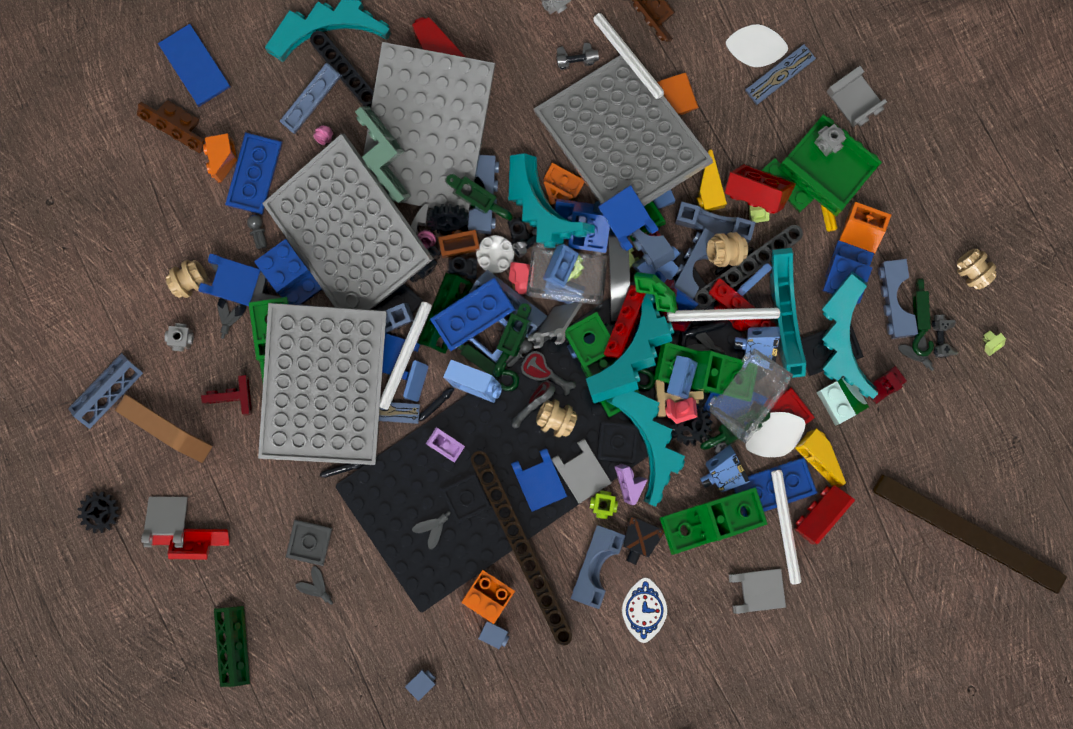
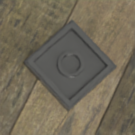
(309, 542)

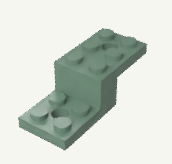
(382, 154)

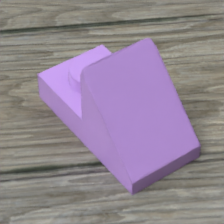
(445, 445)
(630, 487)

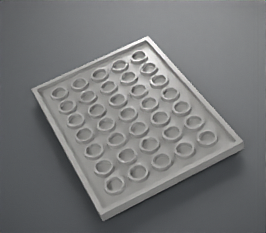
(436, 114)
(622, 134)
(347, 228)
(322, 384)

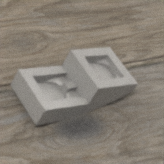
(420, 218)

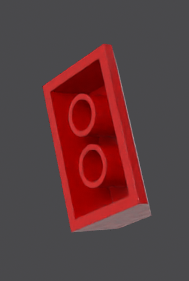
(759, 188)
(823, 514)

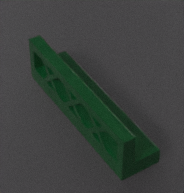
(446, 296)
(234, 646)

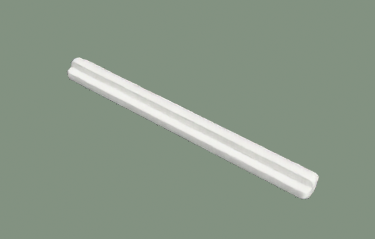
(628, 56)
(724, 314)
(405, 355)
(786, 526)

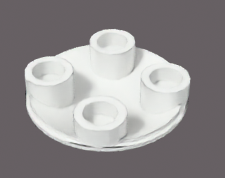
(495, 254)

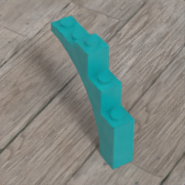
(322, 18)
(527, 192)
(783, 297)
(837, 337)
(623, 374)
(656, 436)

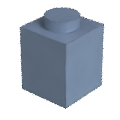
(494, 635)
(421, 684)

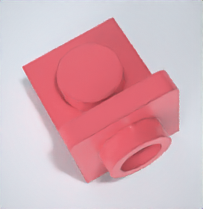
(681, 410)

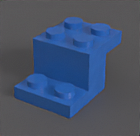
(585, 213)
(843, 261)
(288, 274)

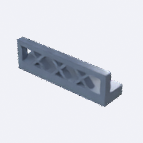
(100, 387)

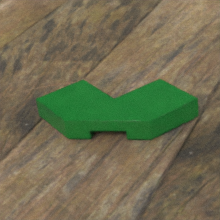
(651, 284)

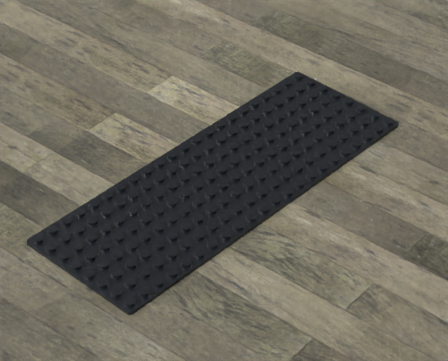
(409, 475)

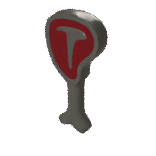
(536, 368)
(539, 396)

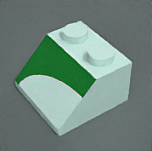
(842, 401)

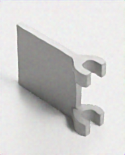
(555, 324)
(582, 473)
(165, 517)
(760, 590)

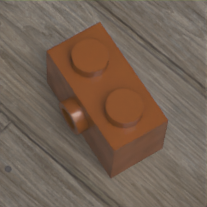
(458, 243)

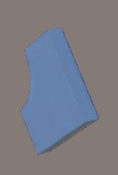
(754, 279)

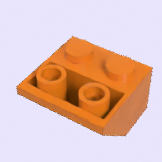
(221, 155)
(864, 227)
(488, 596)

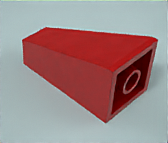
(432, 38)

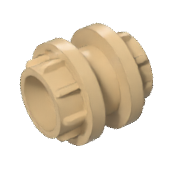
(727, 249)
(978, 271)
(185, 279)
(556, 418)

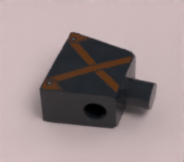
(640, 539)

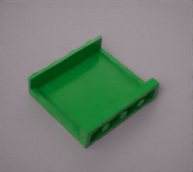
(833, 177)

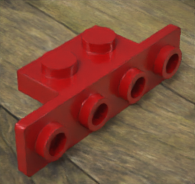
(730, 299)
(625, 324)
(196, 543)

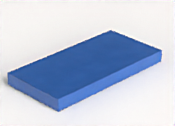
(194, 65)
(253, 173)
(472, 314)
(796, 480)

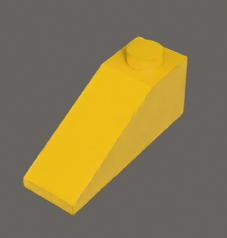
(711, 191)
(820, 455)

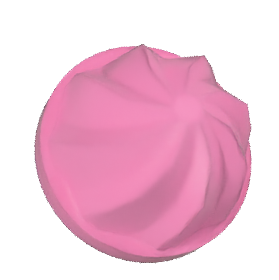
(323, 135)
(427, 238)

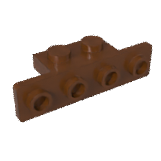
(656, 13)
(173, 122)

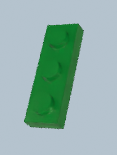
(799, 198)

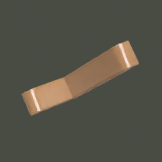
(163, 429)

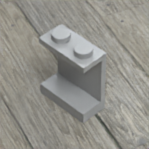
(855, 98)

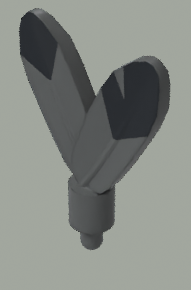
(229, 319)

